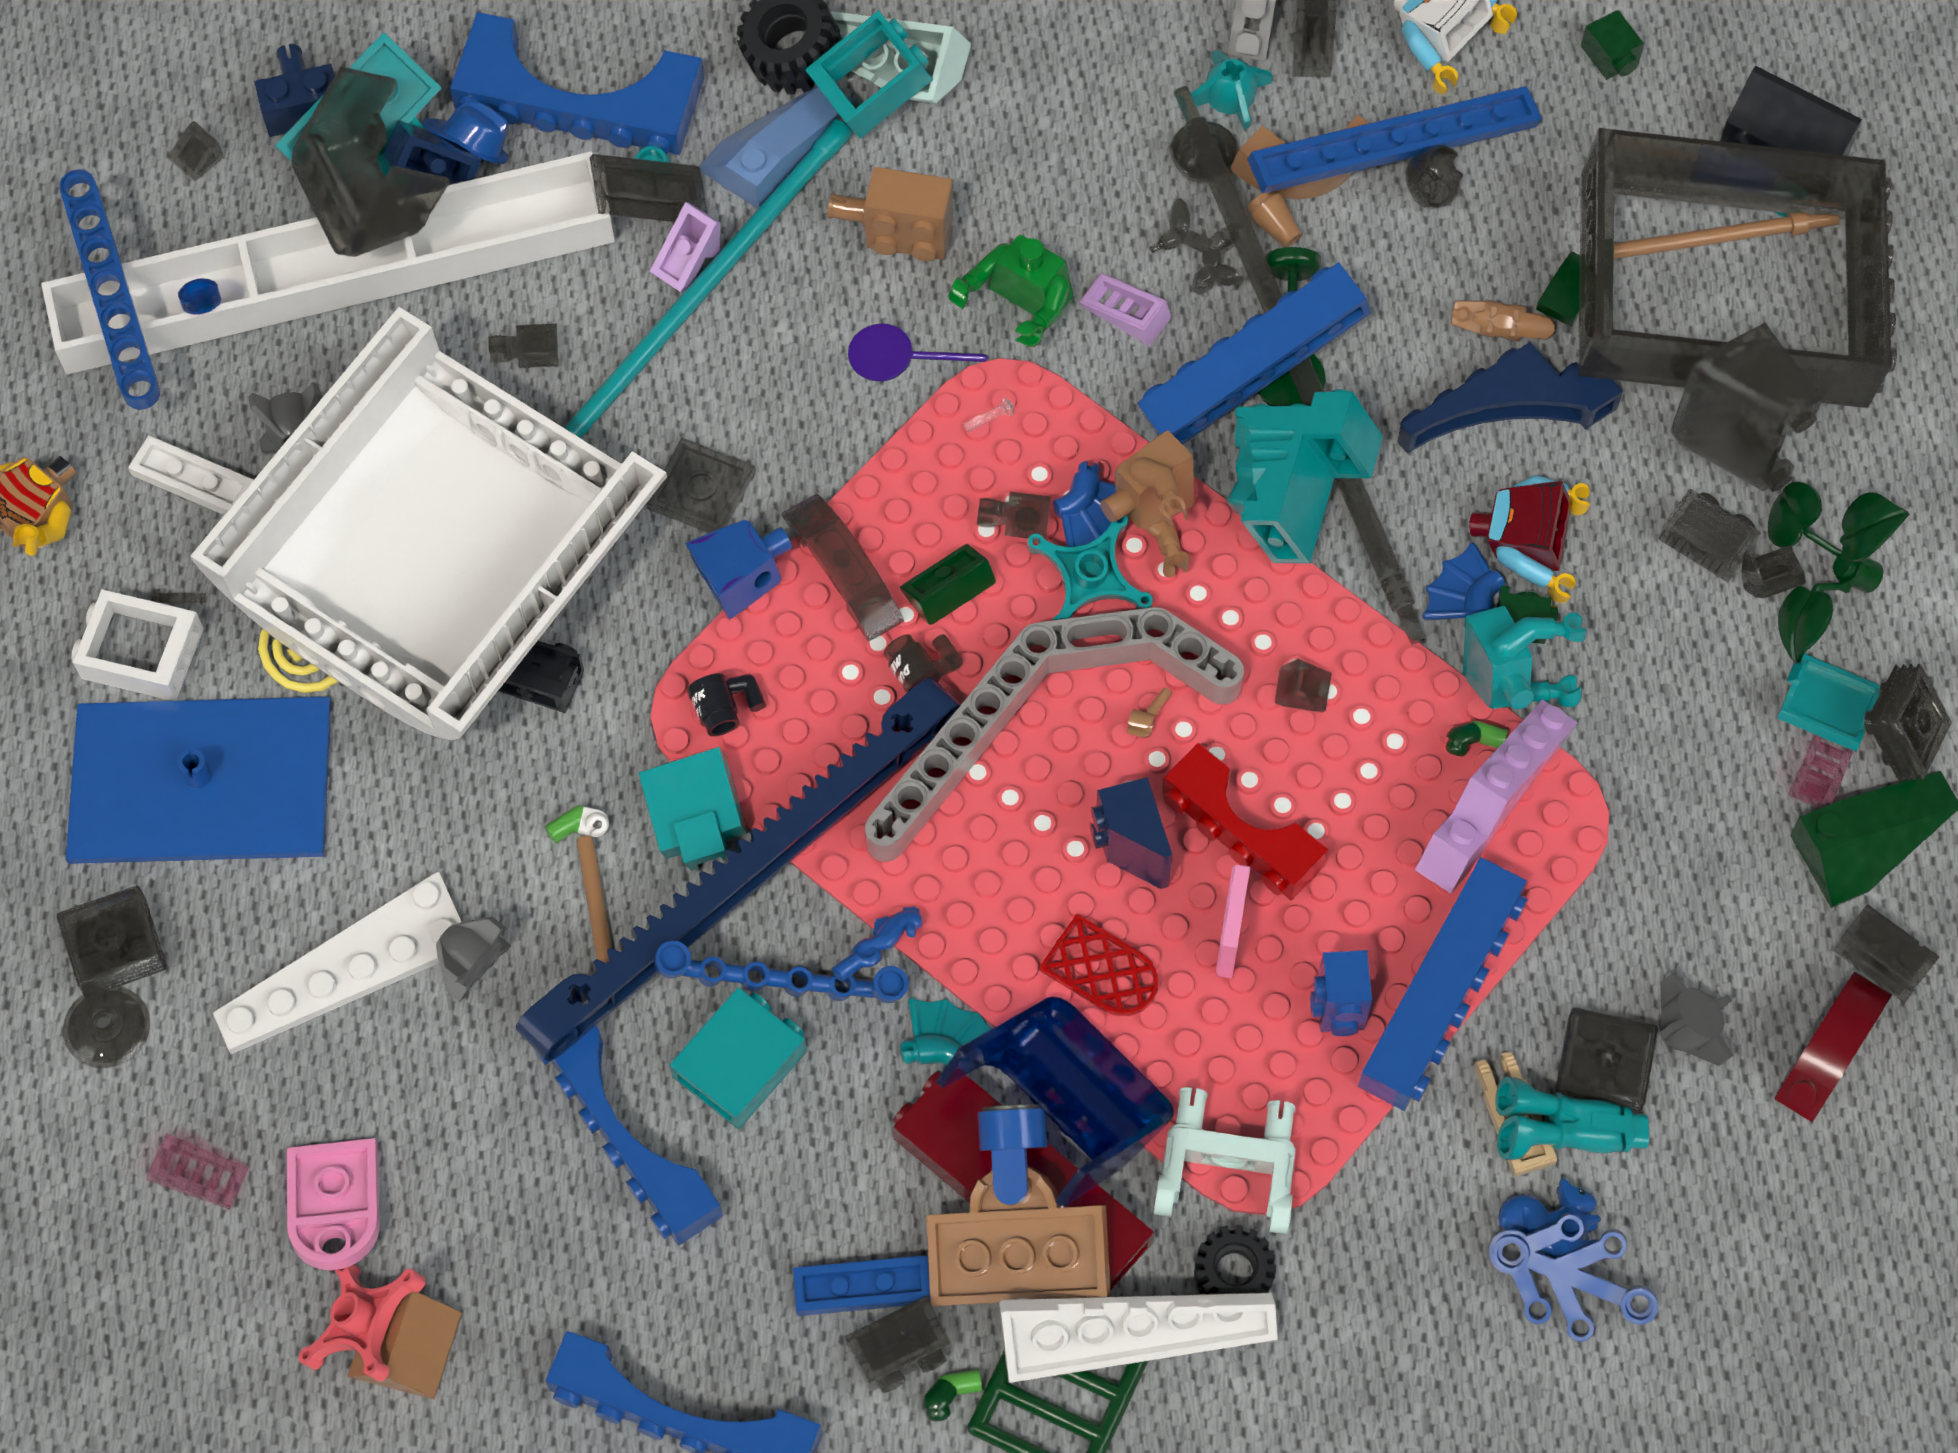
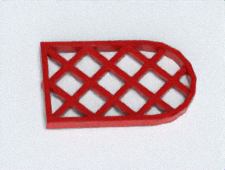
(1103, 935)

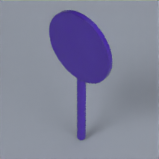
(885, 352)

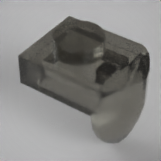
(1771, 572)

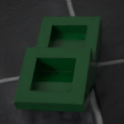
(1562, 293)

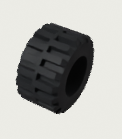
(770, 22)

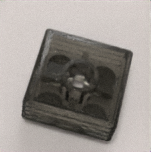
(1908, 722)
(87, 934)
(1631, 1050)

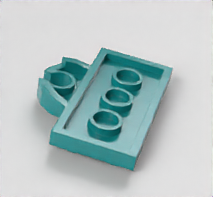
(408, 98)

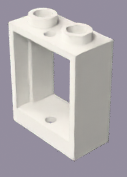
(175, 658)

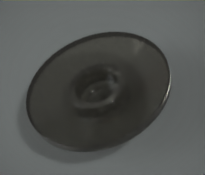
(115, 1042)

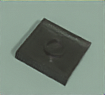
(701, 487)

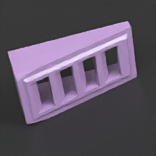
(1145, 323)

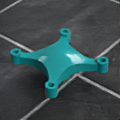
(1090, 571)

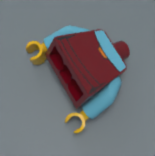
(1531, 529)

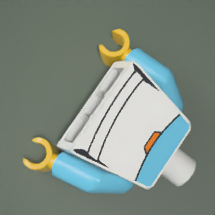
(1442, 27)

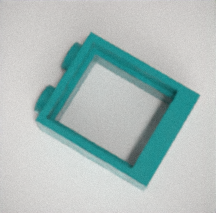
(854, 50)

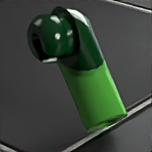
(1472, 733)
(946, 1389)

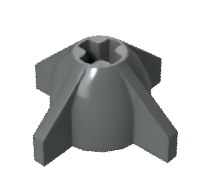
(283, 415)
(468, 951)
(1693, 1021)

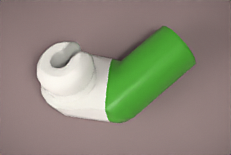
(580, 821)

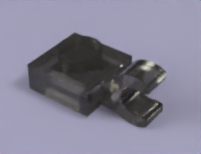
(533, 346)
(1022, 515)

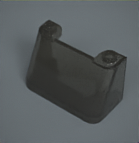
(1744, 405)

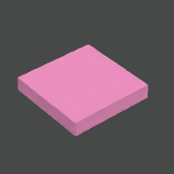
(1232, 921)

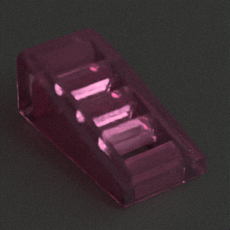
(1813, 786)
(170, 1145)

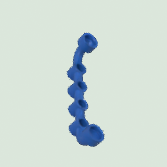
(674, 960)

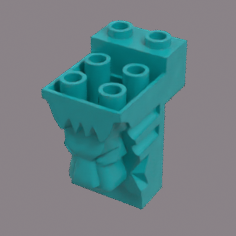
(1290, 467)

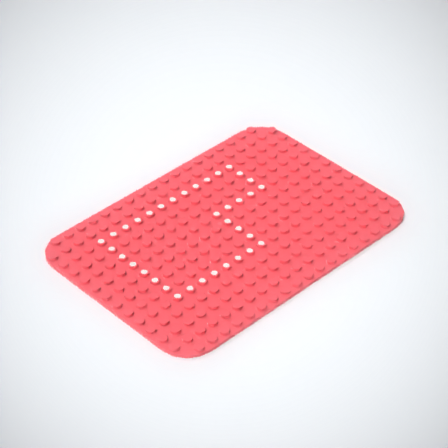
(1014, 840)

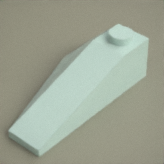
(939, 43)

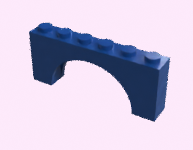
(641, 115)

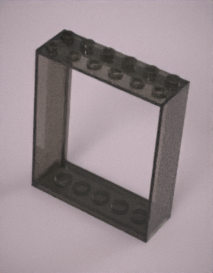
(1746, 179)

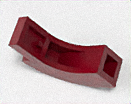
(1833, 1047)

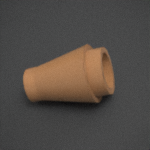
(1274, 217)

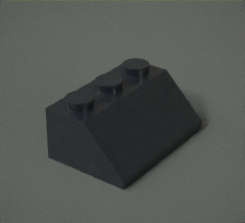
(1787, 117)

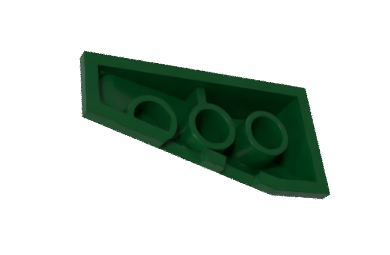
(1870, 834)

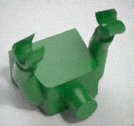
(1025, 276)

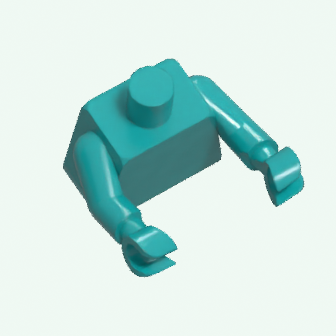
(1501, 664)

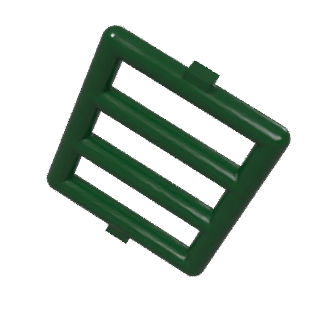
(1099, 1435)

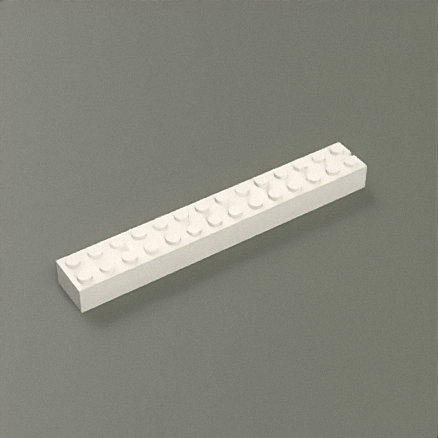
(297, 274)

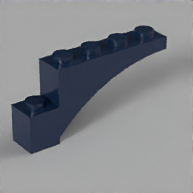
(1513, 388)

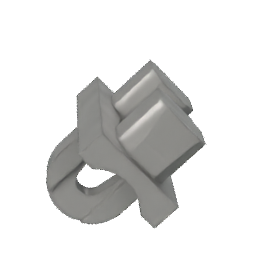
(1251, 42)

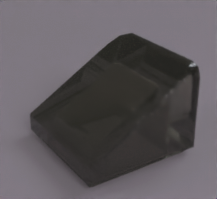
(196, 151)
(1303, 686)

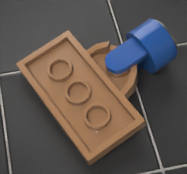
(1016, 1233)

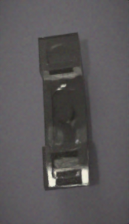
(845, 565)

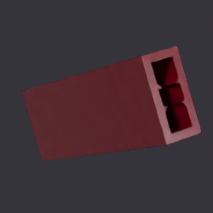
(945, 1138)

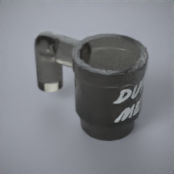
(913, 664)

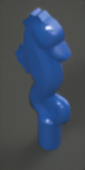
(886, 934)

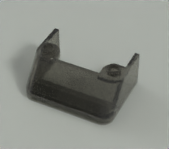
(341, 173)

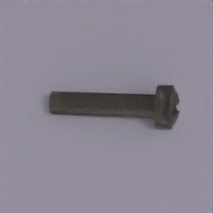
(160, 597)

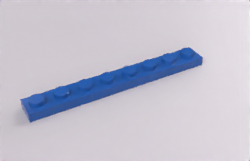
(1393, 139)

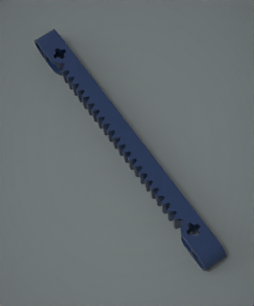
(557, 1023)

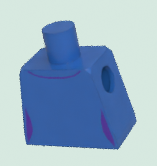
(739, 563)

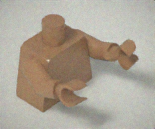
(1152, 489)

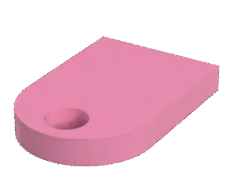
(333, 1196)

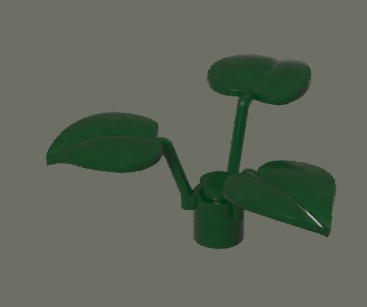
(1866, 527)

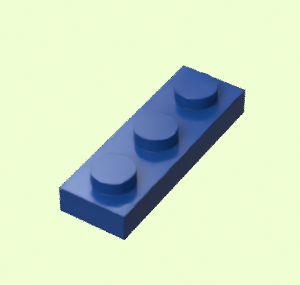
(861, 1285)

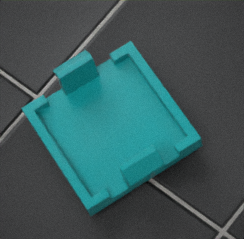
(1828, 701)

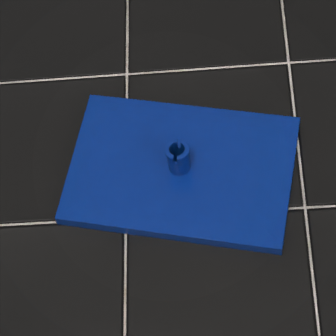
(199, 780)

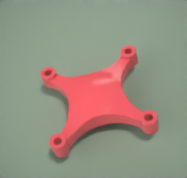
(361, 1320)

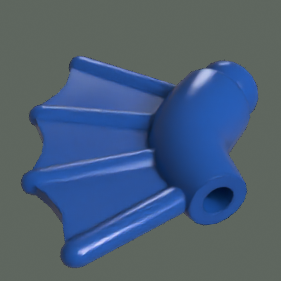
(1081, 506)
(1463, 587)

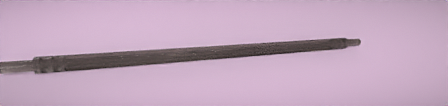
(1303, 374)

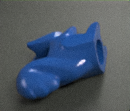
(1530, 1215)

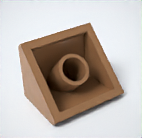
(415, 1346)

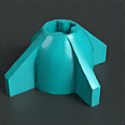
(1231, 86)

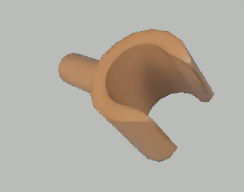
(1142, 722)

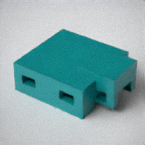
(693, 807)

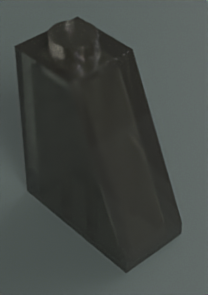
(1313, 37)

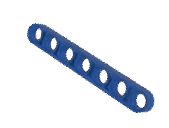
(110, 305)

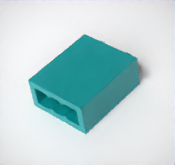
(739, 1057)

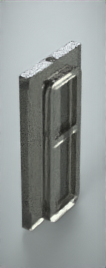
(645, 187)

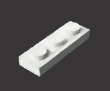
(188, 475)

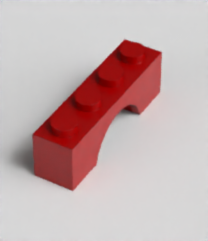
(1282, 856)

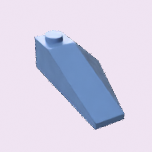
(767, 150)

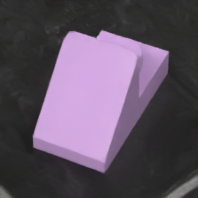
(687, 245)

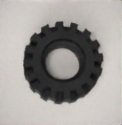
(1240, 1243)

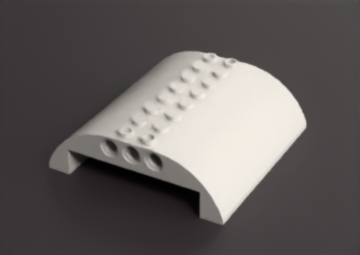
(421, 531)

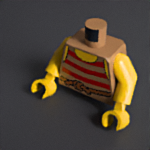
(34, 502)

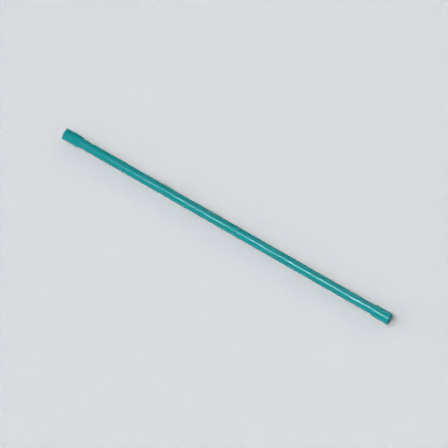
(822, 151)

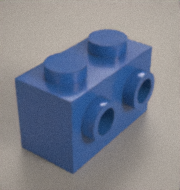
(1342, 992)

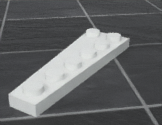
(354, 963)
(1103, 1332)

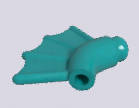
(939, 1031)

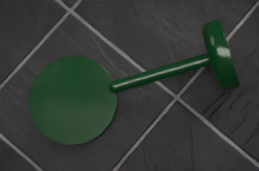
(1291, 265)

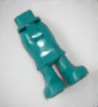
(1569, 1122)

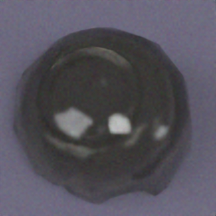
(1433, 177)

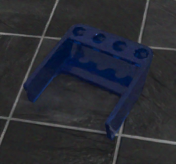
(1077, 1080)

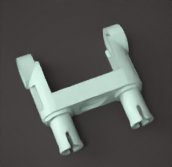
(1266, 1155)

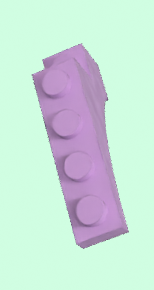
(1493, 794)

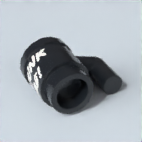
(715, 702)

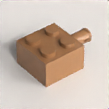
(901, 213)

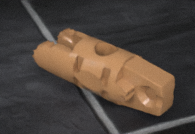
(1500, 320)

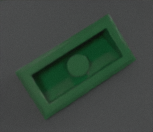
(949, 583)

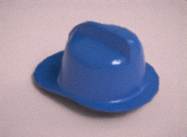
(475, 129)

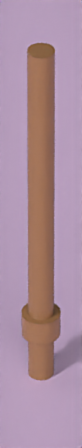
(1796, 223)

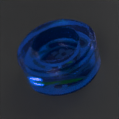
(199, 296)

